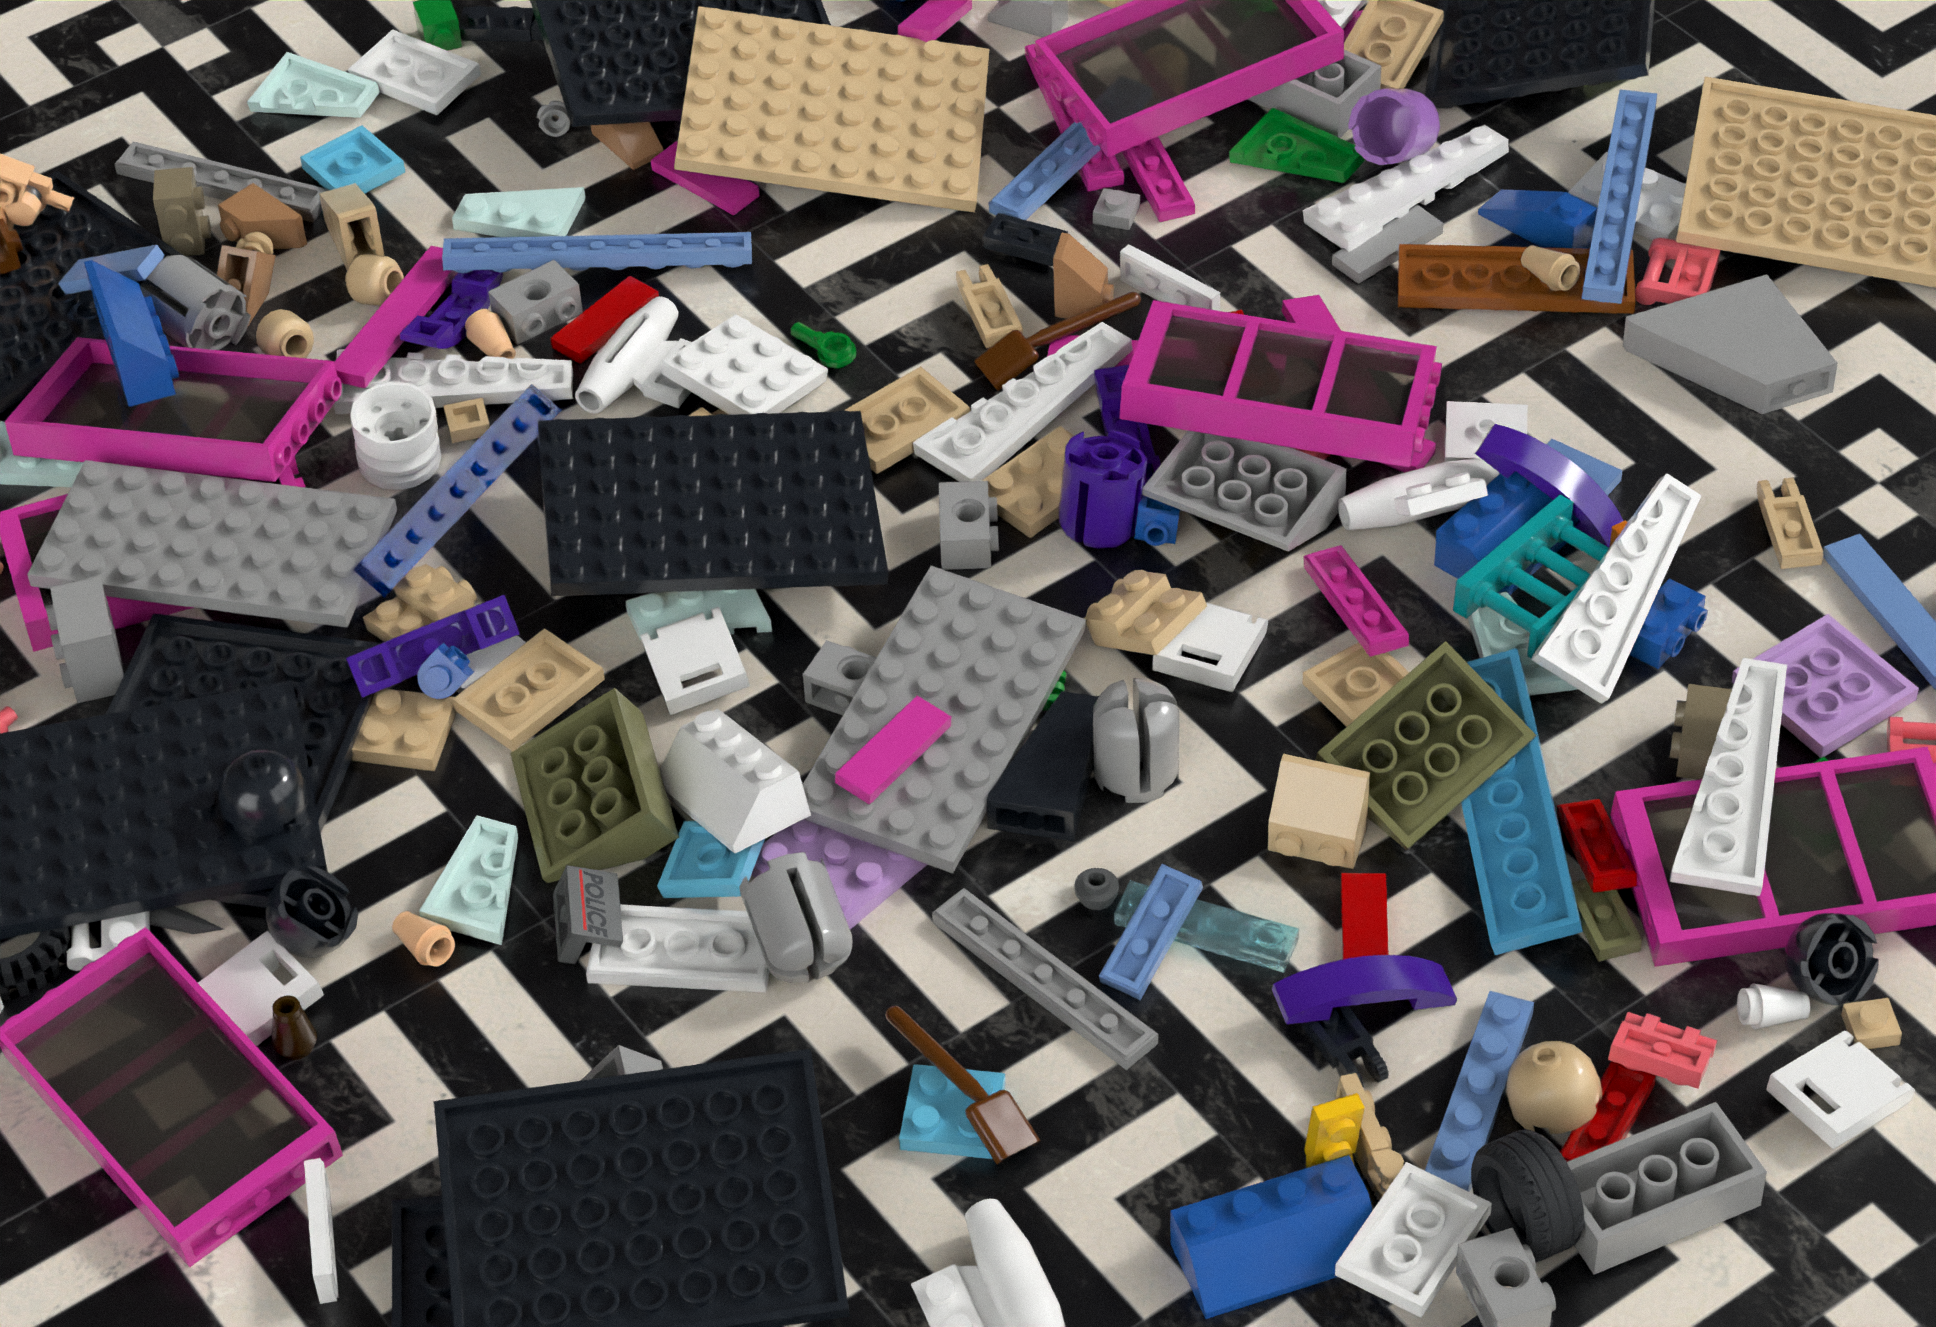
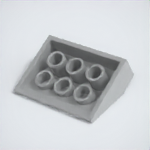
(1250, 487)

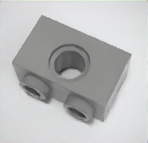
(536, 301)
(965, 525)
(835, 676)
(1502, 1261)

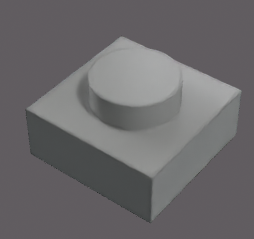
(1116, 209)

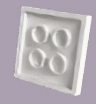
(744, 369)

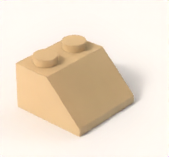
(1319, 811)

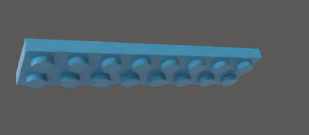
(1518, 834)

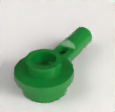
(834, 349)

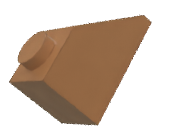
(630, 142)
(259, 211)
(249, 273)
(1078, 279)

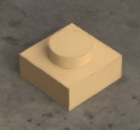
(466, 420)
(1872, 1023)

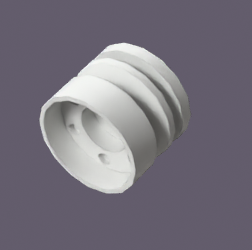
(395, 435)

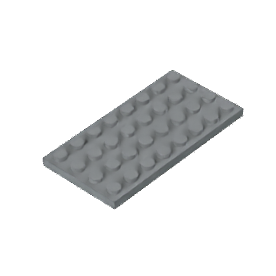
(214, 542)
(982, 662)

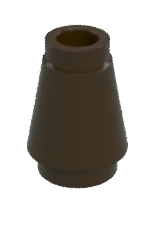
(291, 1029)

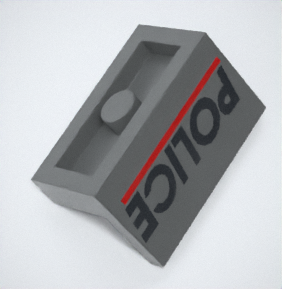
(586, 911)

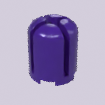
(1101, 489)

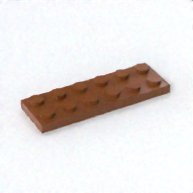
(1493, 281)

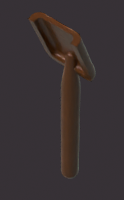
(1016, 352)
(993, 1116)

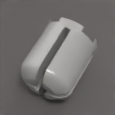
(194, 301)
(1136, 736)
(797, 918)

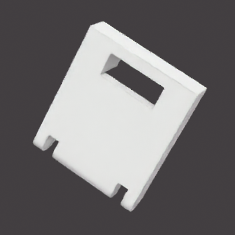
(1217, 635)
(690, 650)
(248, 988)
(1849, 1080)

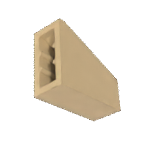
(351, 222)

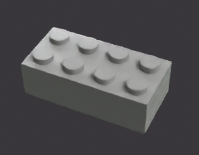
(1326, 94)
(1664, 1186)

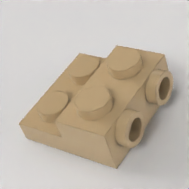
(421, 599)
(1142, 613)

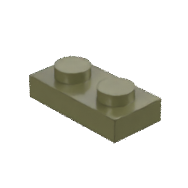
(1606, 922)

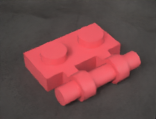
(1662, 1049)

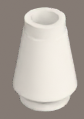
(1770, 1006)

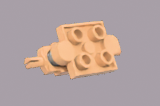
(26, 193)

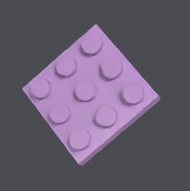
(1835, 685)
(858, 870)

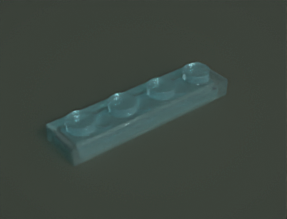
(1224, 931)

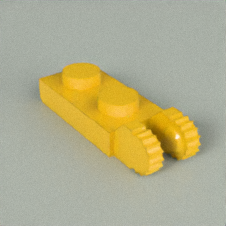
(1334, 1130)

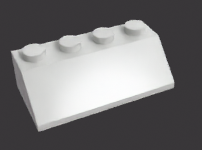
(731, 782)

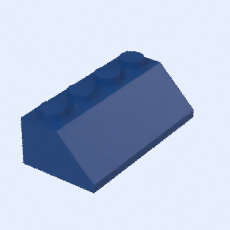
(132, 335)
(1487, 523)
(1269, 1235)

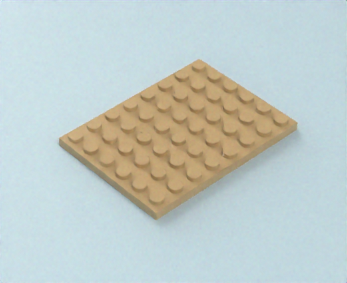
(834, 109)
(1813, 182)

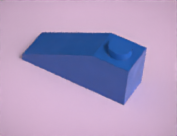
(1543, 217)

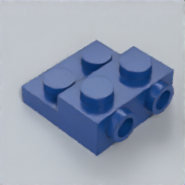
(1668, 623)

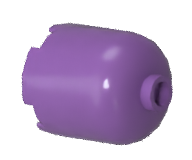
(1393, 125)

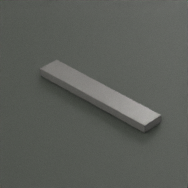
(220, 179)
(1045, 978)

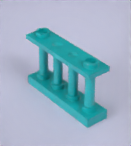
(1507, 564)

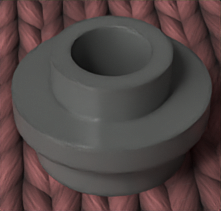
(1096, 888)

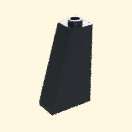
(1049, 775)

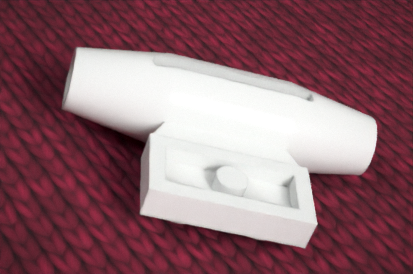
(636, 358)
(1416, 494)
(1001, 1290)

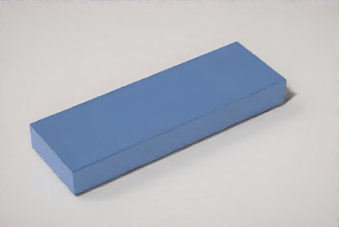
(132, 263)
(1150, 931)

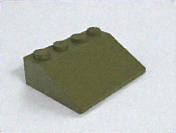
(1428, 744)
(594, 789)

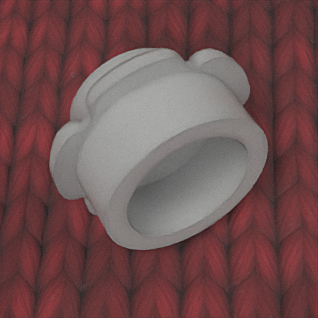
(550, 126)

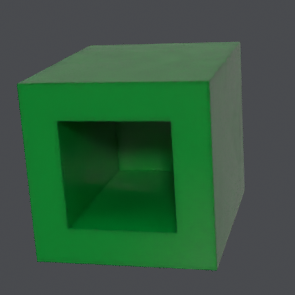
(437, 23)

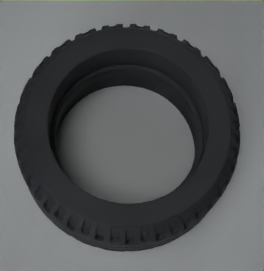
(1529, 1192)

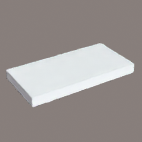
(682, 951)

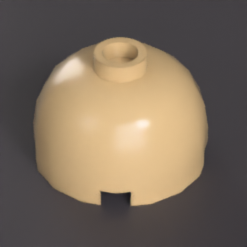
(1553, 1087)

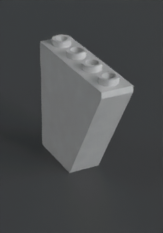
(1737, 344)

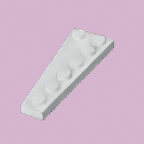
(1365, 207)
(457, 380)
(1002, 425)
(1608, 611)
(1732, 810)

